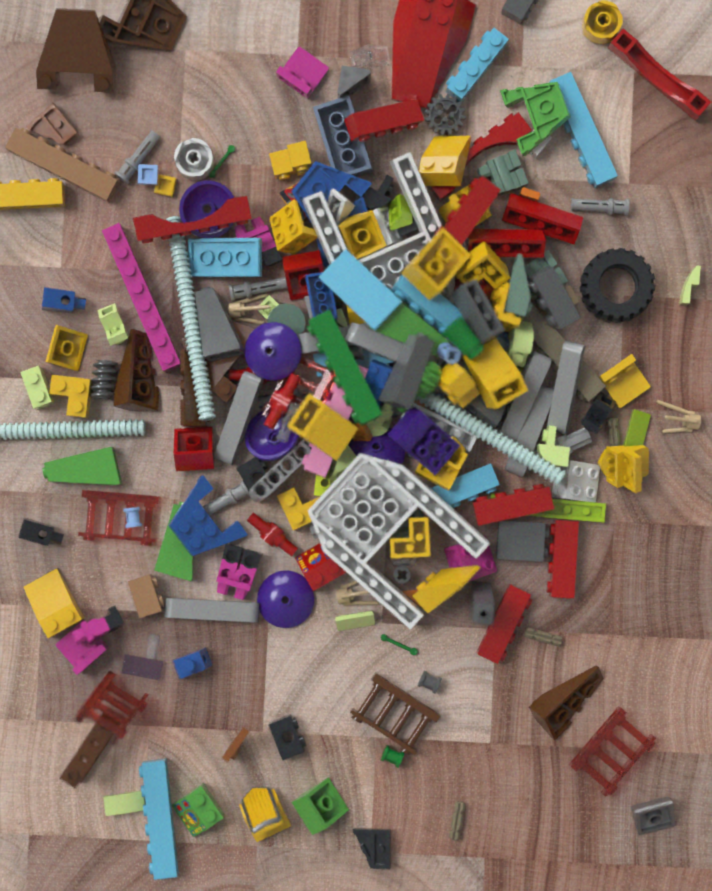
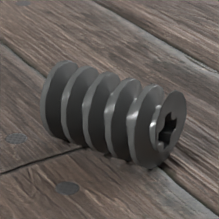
(103, 379)

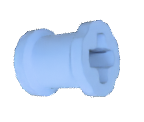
(451, 351)
(132, 517)

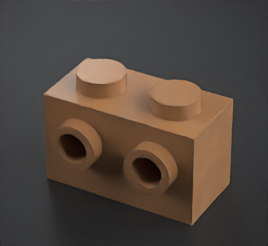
(146, 595)

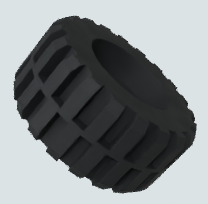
(635, 267)

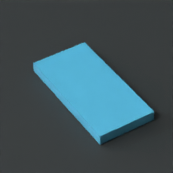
(225, 257)
(360, 289)

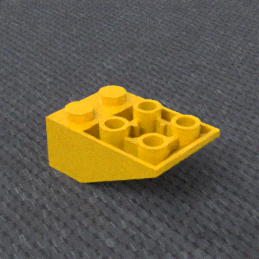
(496, 375)
(322, 427)

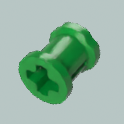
(392, 756)

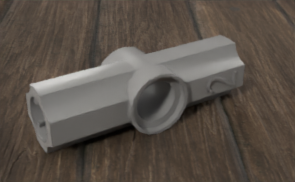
(574, 440)

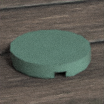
(288, 315)

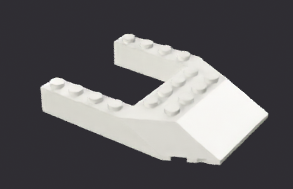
(391, 261)
(366, 509)

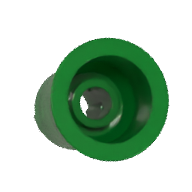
(463, 338)

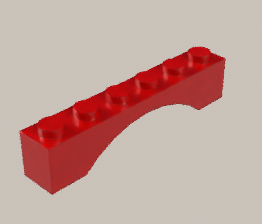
(677, 91)
(501, 135)
(231, 211)

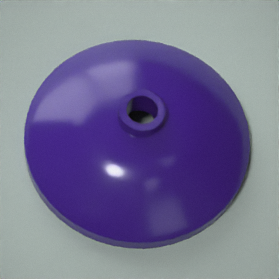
(197, 197)
(285, 354)
(261, 440)
(388, 450)
(296, 589)

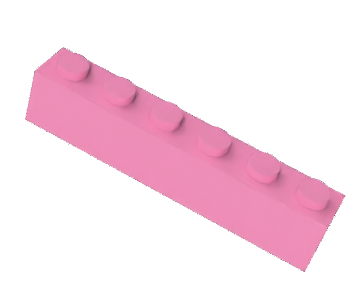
(317, 461)

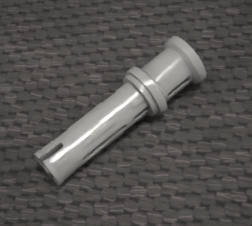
(129, 163)
(610, 206)
(280, 284)
(230, 496)

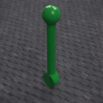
(231, 149)
(413, 651)

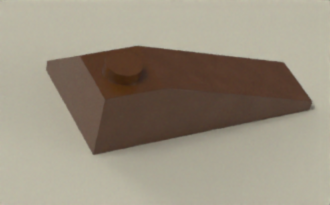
(135, 382)
(188, 407)
(559, 704)

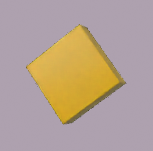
(165, 186)

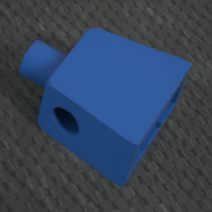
(53, 297)
(192, 663)

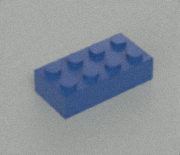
(320, 296)
(377, 377)

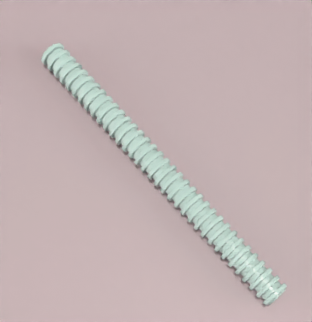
(191, 324)
(72, 429)
(493, 437)

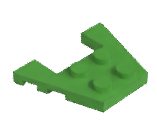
(546, 110)

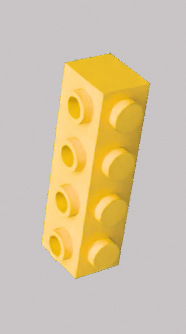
(32, 194)

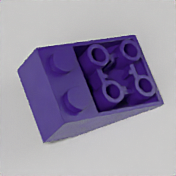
(423, 440)

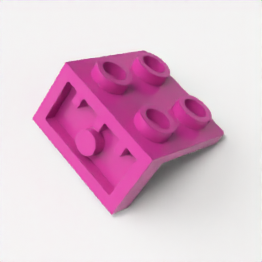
(302, 72)
(459, 557)
(83, 654)

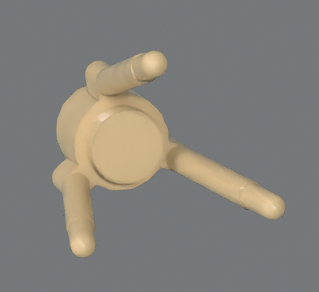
(238, 309)
(690, 420)
(345, 595)

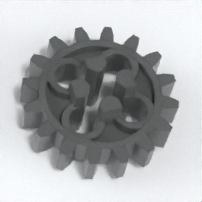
(455, 116)

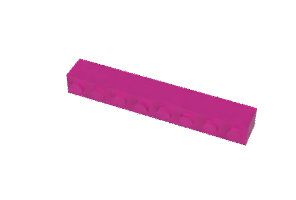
(142, 297)

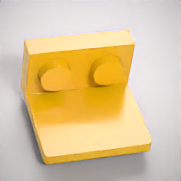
(289, 229)
(498, 300)
(624, 381)

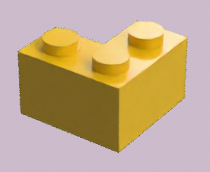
(291, 161)
(484, 264)
(457, 385)
(77, 391)
(294, 509)
(418, 542)

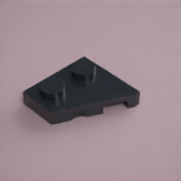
(376, 846)

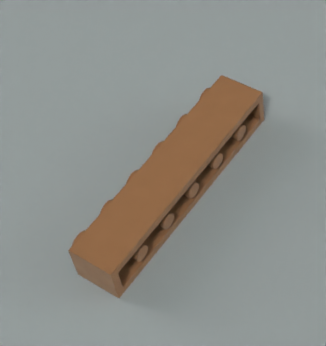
(62, 165)

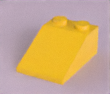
(444, 161)
(435, 264)
(442, 585)
(53, 603)

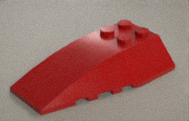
(427, 45)

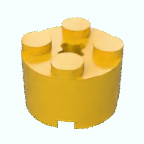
(612, 19)

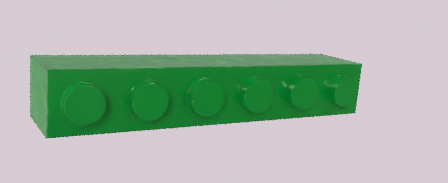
(344, 367)

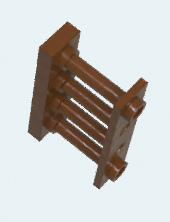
(395, 695)
(87, 754)

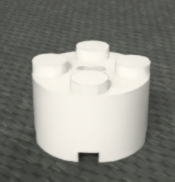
(189, 149)

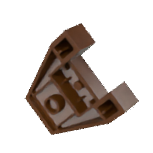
(145, 24)
(76, 46)
(218, 369)

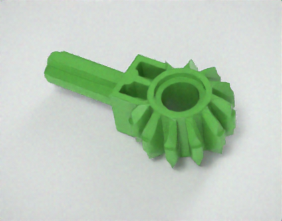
(428, 382)

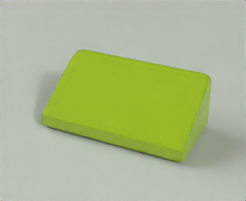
(399, 213)
(636, 428)

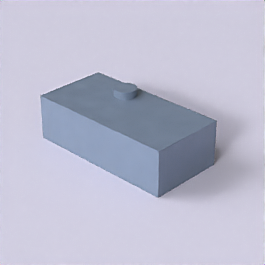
(343, 153)

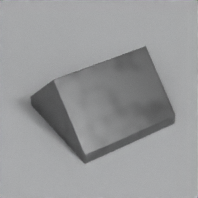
(352, 80)
(653, 815)

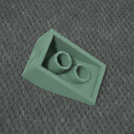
(518, 294)

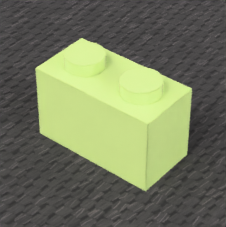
(37, 387)

